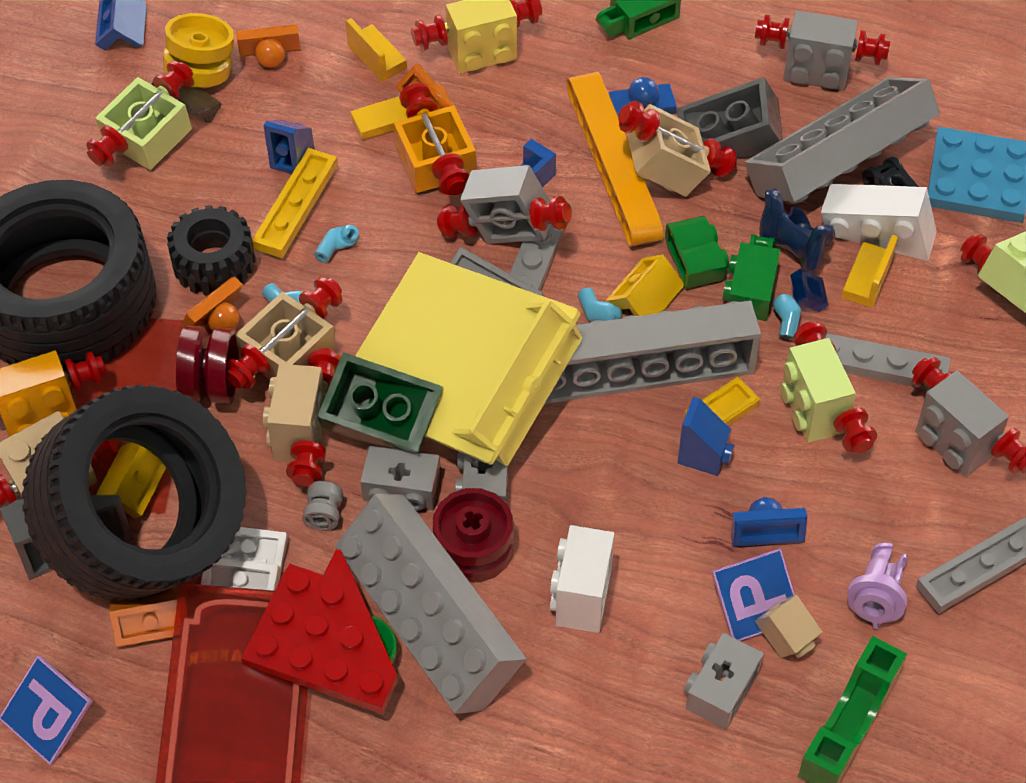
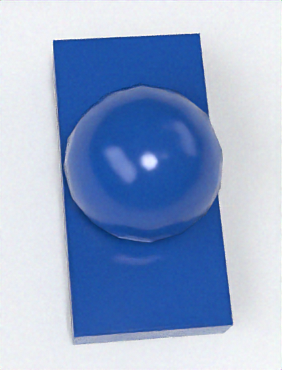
(645, 92)
(768, 524)

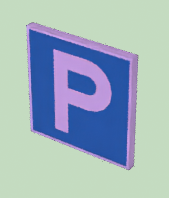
(750, 590)
(45, 710)

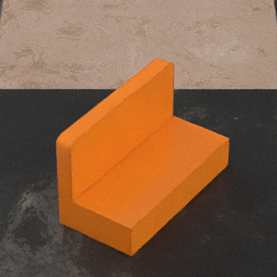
(144, 618)

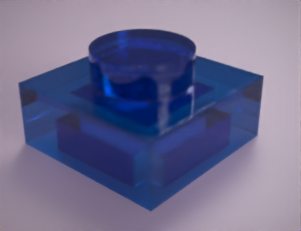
(809, 290)

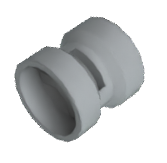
(322, 507)

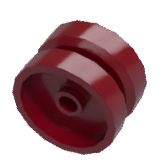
(203, 363)
(475, 532)

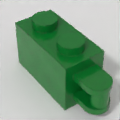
(637, 16)
(753, 274)

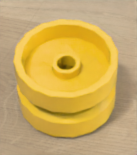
(202, 44)

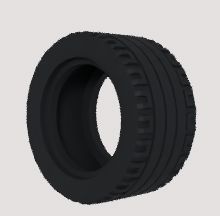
(68, 220)
(194, 452)

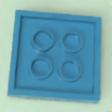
(978, 174)

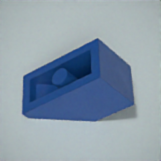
(286, 144)
(704, 440)

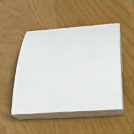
(251, 561)

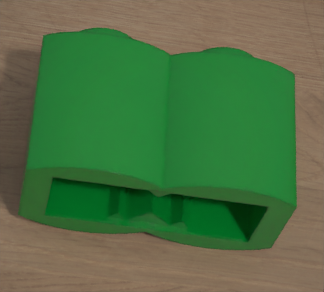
(696, 251)

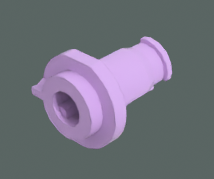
(878, 592)

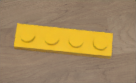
(294, 203)

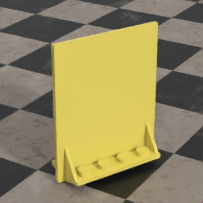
(482, 342)

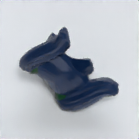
(794, 231)

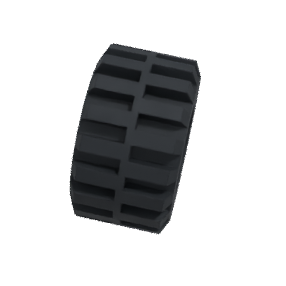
(207, 230)

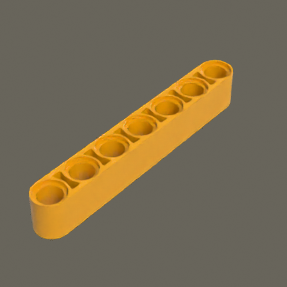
(614, 160)

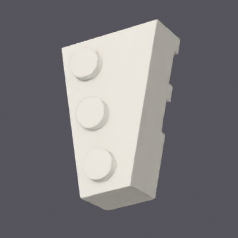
(877, 212)

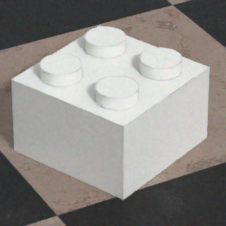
(582, 578)

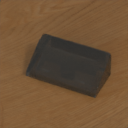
(199, 103)

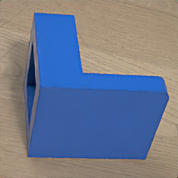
(540, 160)

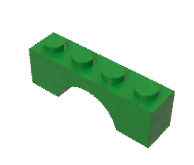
(854, 713)

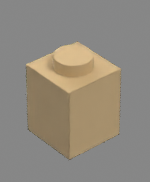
(789, 627)

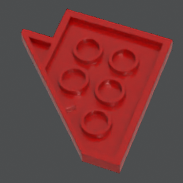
(323, 637)

